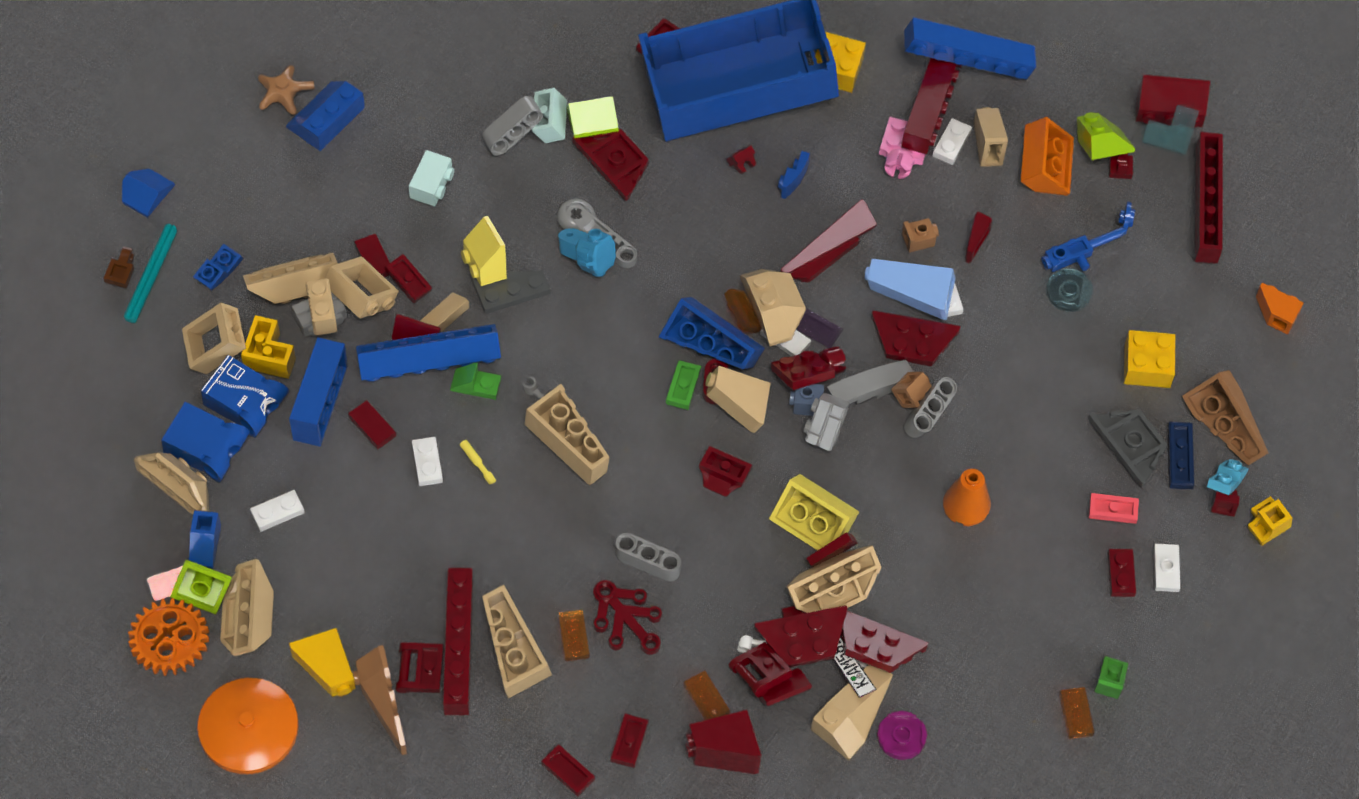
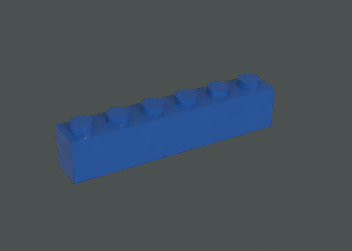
(969, 48)
(428, 352)

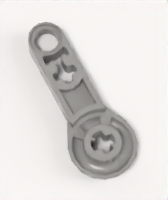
(589, 221)

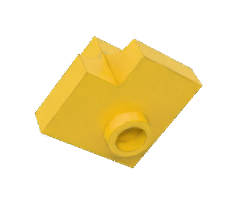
(1270, 520)

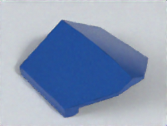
(144, 190)

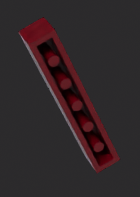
(930, 105)
(1209, 198)
(458, 641)

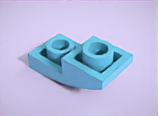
(1228, 476)

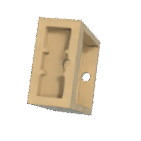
(342, 286)
(231, 341)

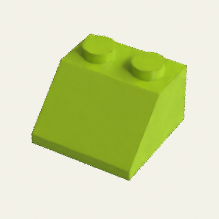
(1101, 137)

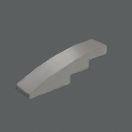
(870, 383)

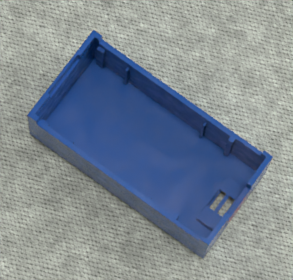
(739, 67)

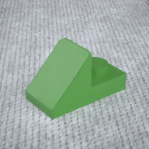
(476, 383)
(1111, 677)

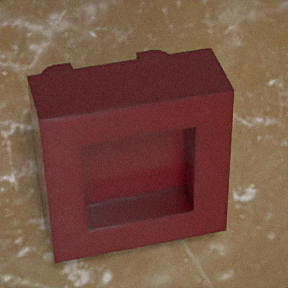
(741, 156)
(1121, 166)
(1225, 504)

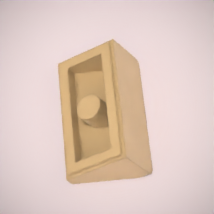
(447, 311)

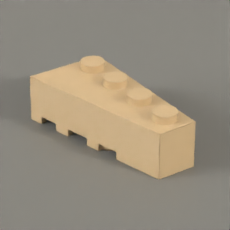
(567, 434)
(515, 648)

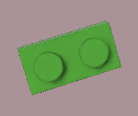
(683, 385)

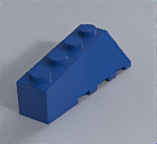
(709, 334)

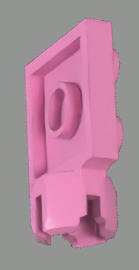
(898, 157)

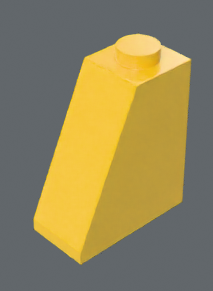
(325, 661)

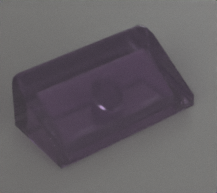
(819, 328)

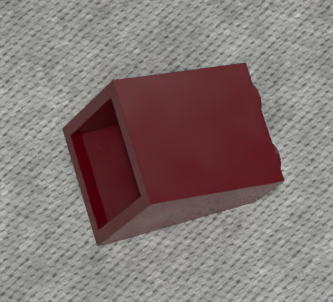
(724, 743)

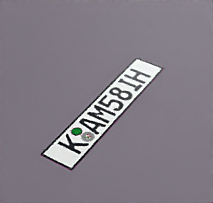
(853, 672)

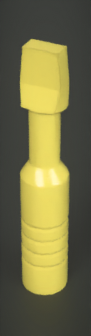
(477, 461)

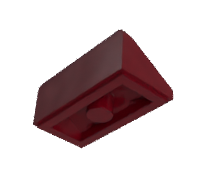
(407, 327)
(787, 689)

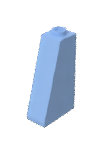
(913, 284)

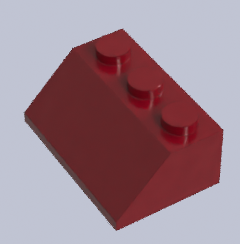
(1161, 94)

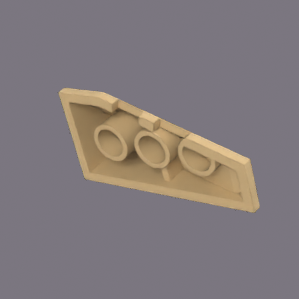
(847, 718)

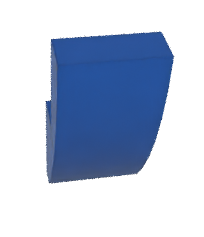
(794, 175)
(218, 268)

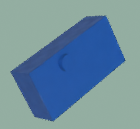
(318, 392)

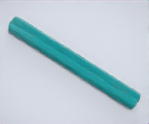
(150, 273)

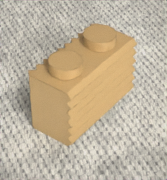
(321, 307)

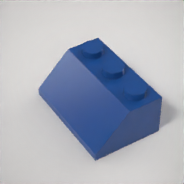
(327, 113)

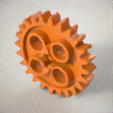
(182, 651)

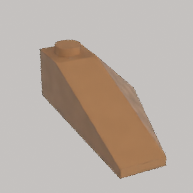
(1225, 411)
(376, 687)

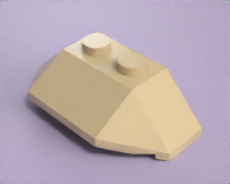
(289, 280)
(774, 303)
(175, 479)
(836, 582)
(247, 609)

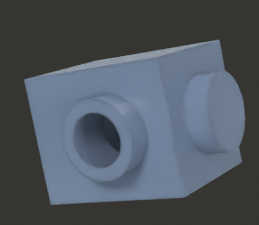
(804, 398)

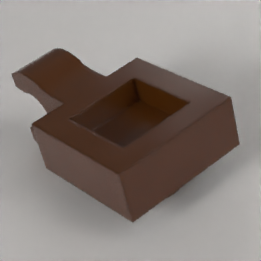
(120, 270)

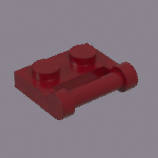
(766, 663)
(427, 671)

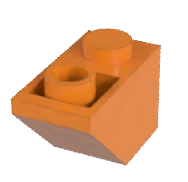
(1278, 308)

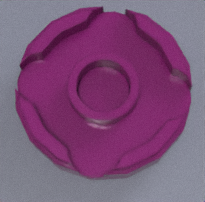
(902, 735)

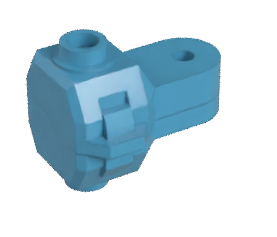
(592, 250)

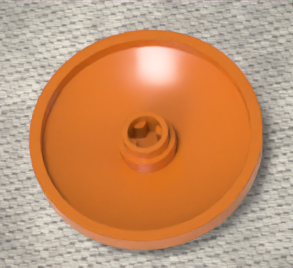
(248, 725)

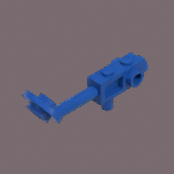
(1080, 248)

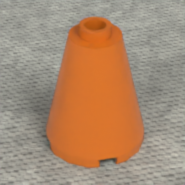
(967, 499)

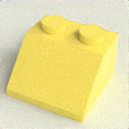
(485, 253)

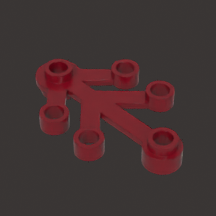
(625, 614)

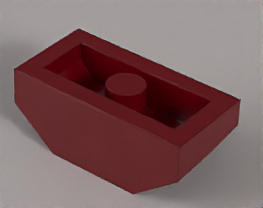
(723, 472)

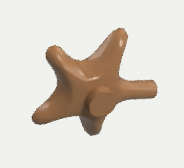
(283, 89)

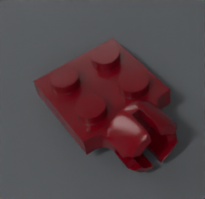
(810, 367)

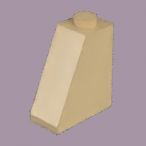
(990, 136)
(739, 396)

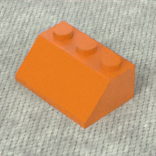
(1047, 157)

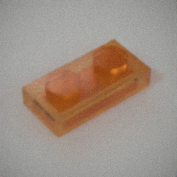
(743, 310)
(574, 635)
(706, 696)
(1076, 713)

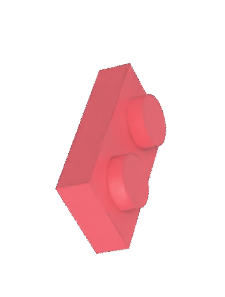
(1113, 508)

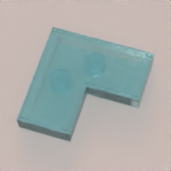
(1173, 136)

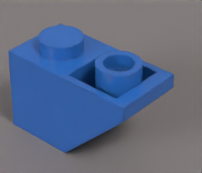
(204, 538)

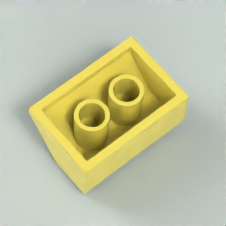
(812, 513)

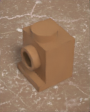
(919, 234)
(911, 389)

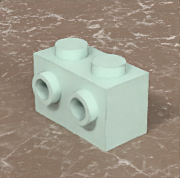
(554, 110)
(430, 178)

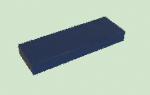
(1181, 455)

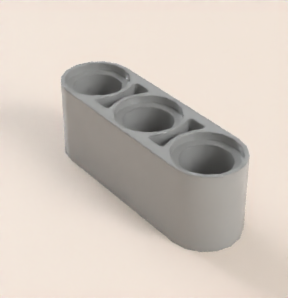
(512, 125)
(938, 402)
(642, 547)

